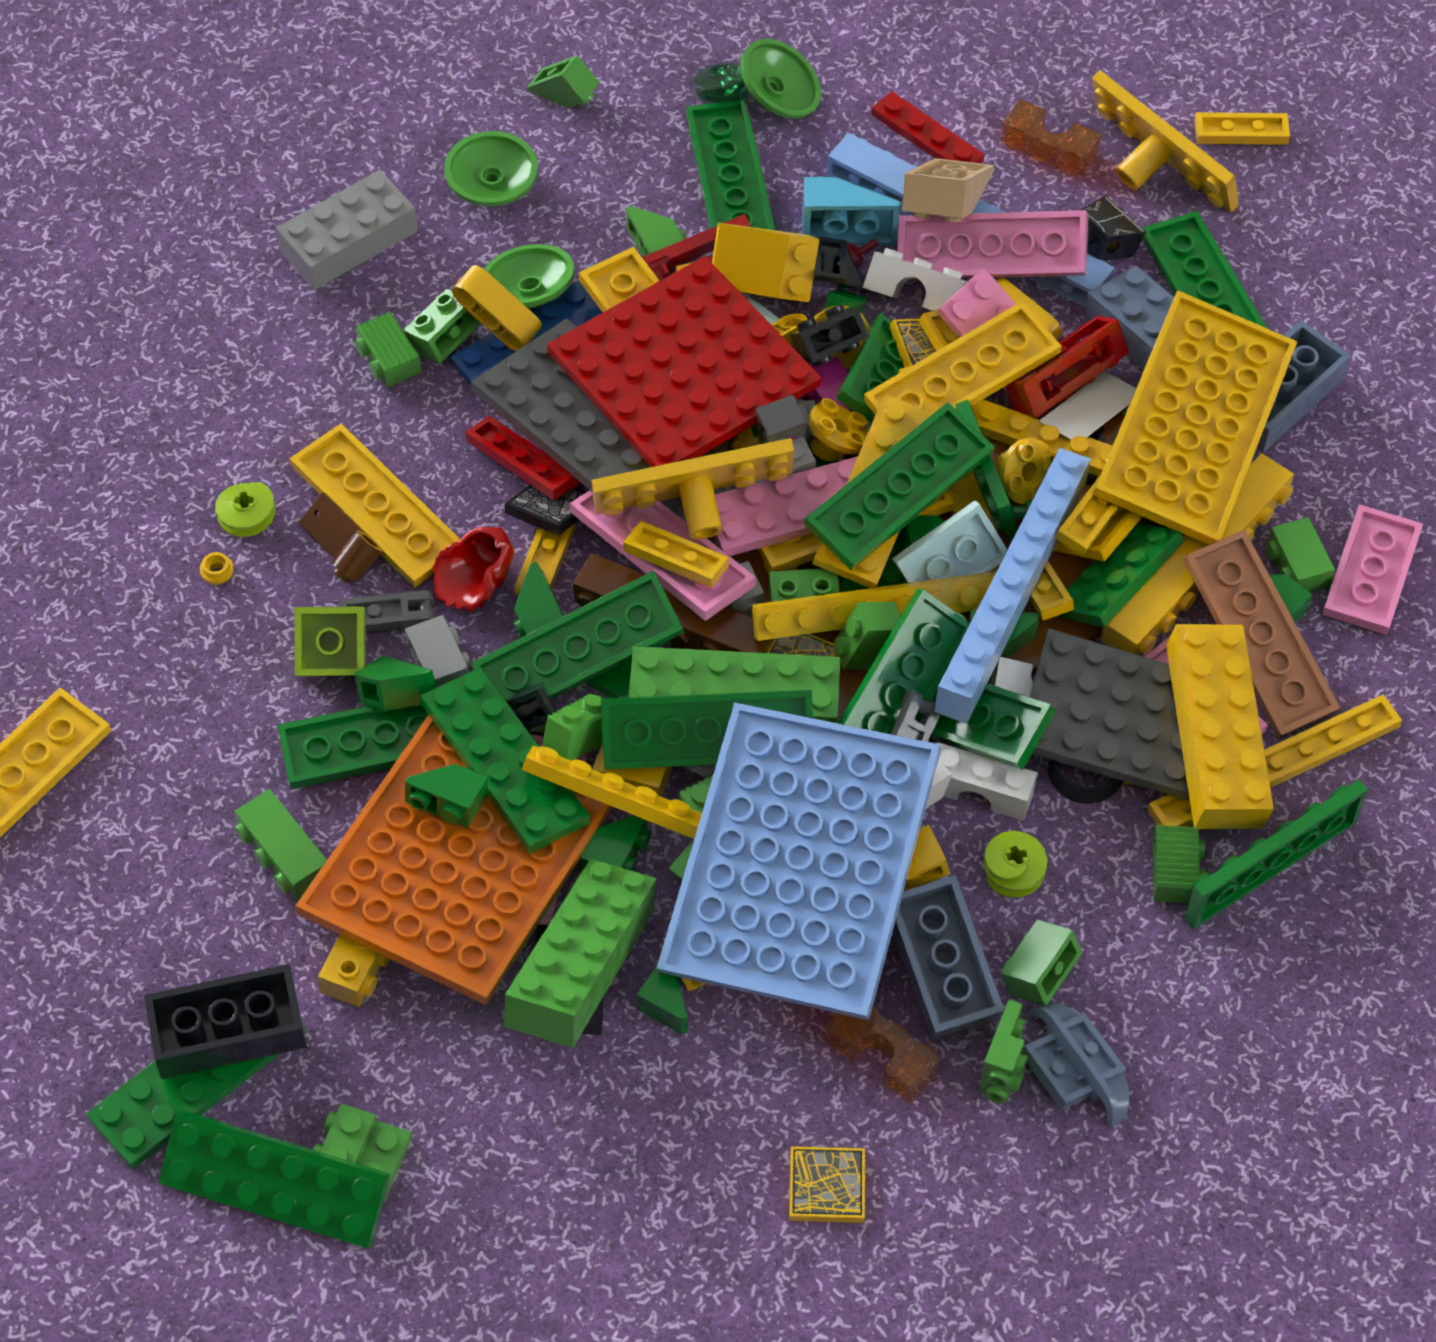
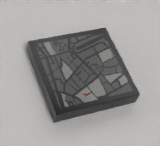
(543, 512)

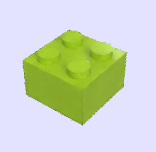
(329, 641)

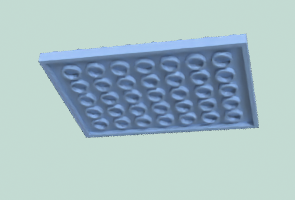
(800, 860)

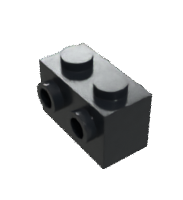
(836, 332)

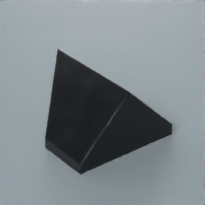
(836, 267)
(533, 708)

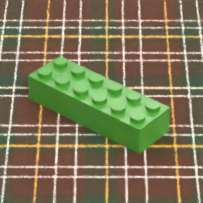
(710, 671)
(580, 953)

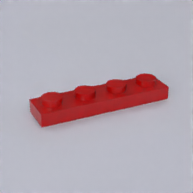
(924, 130)
(520, 457)

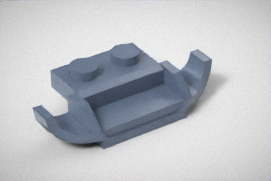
(1077, 1062)

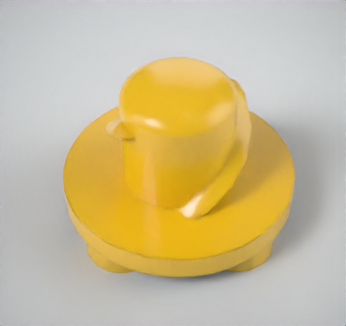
(836, 430)
(1024, 468)

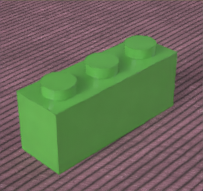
(279, 843)

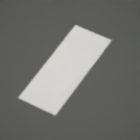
(1091, 406)

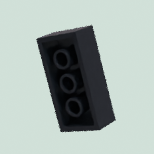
(225, 1021)

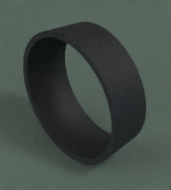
(1080, 793)

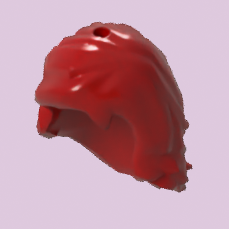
(472, 568)

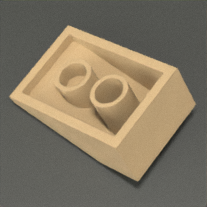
(945, 188)

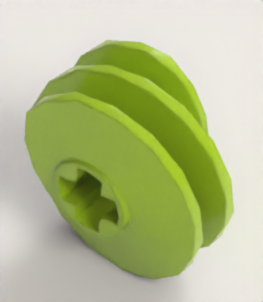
(245, 509)
(1015, 864)

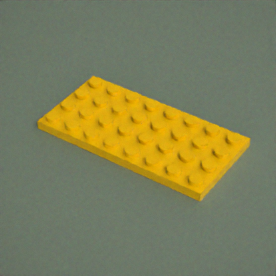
(1195, 419)

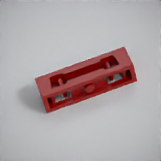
(686, 250)
(1068, 369)

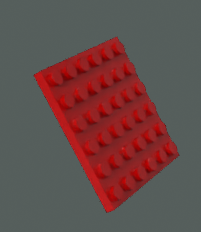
(682, 364)

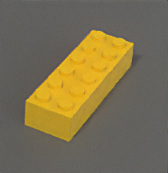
(1219, 727)

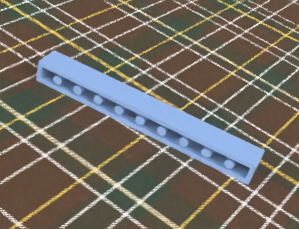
(884, 173)
(1011, 587)

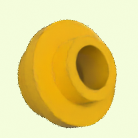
(213, 561)

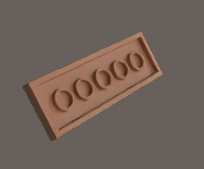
(1280, 662)

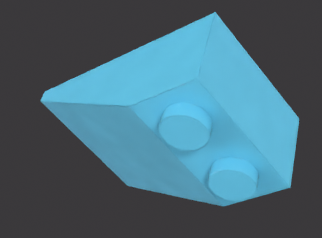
(848, 212)

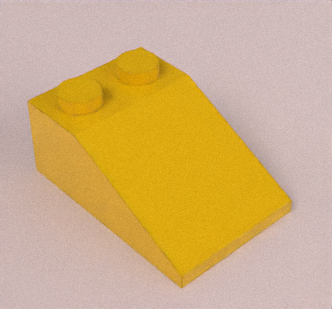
(766, 261)

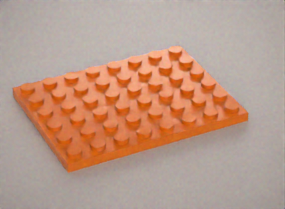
(440, 892)

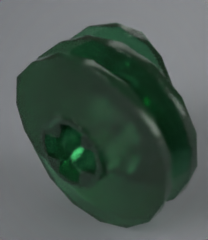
(720, 83)

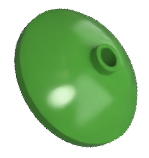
(780, 79)
(490, 158)
(533, 273)

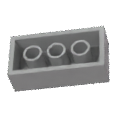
(347, 229)

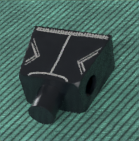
(1111, 231)

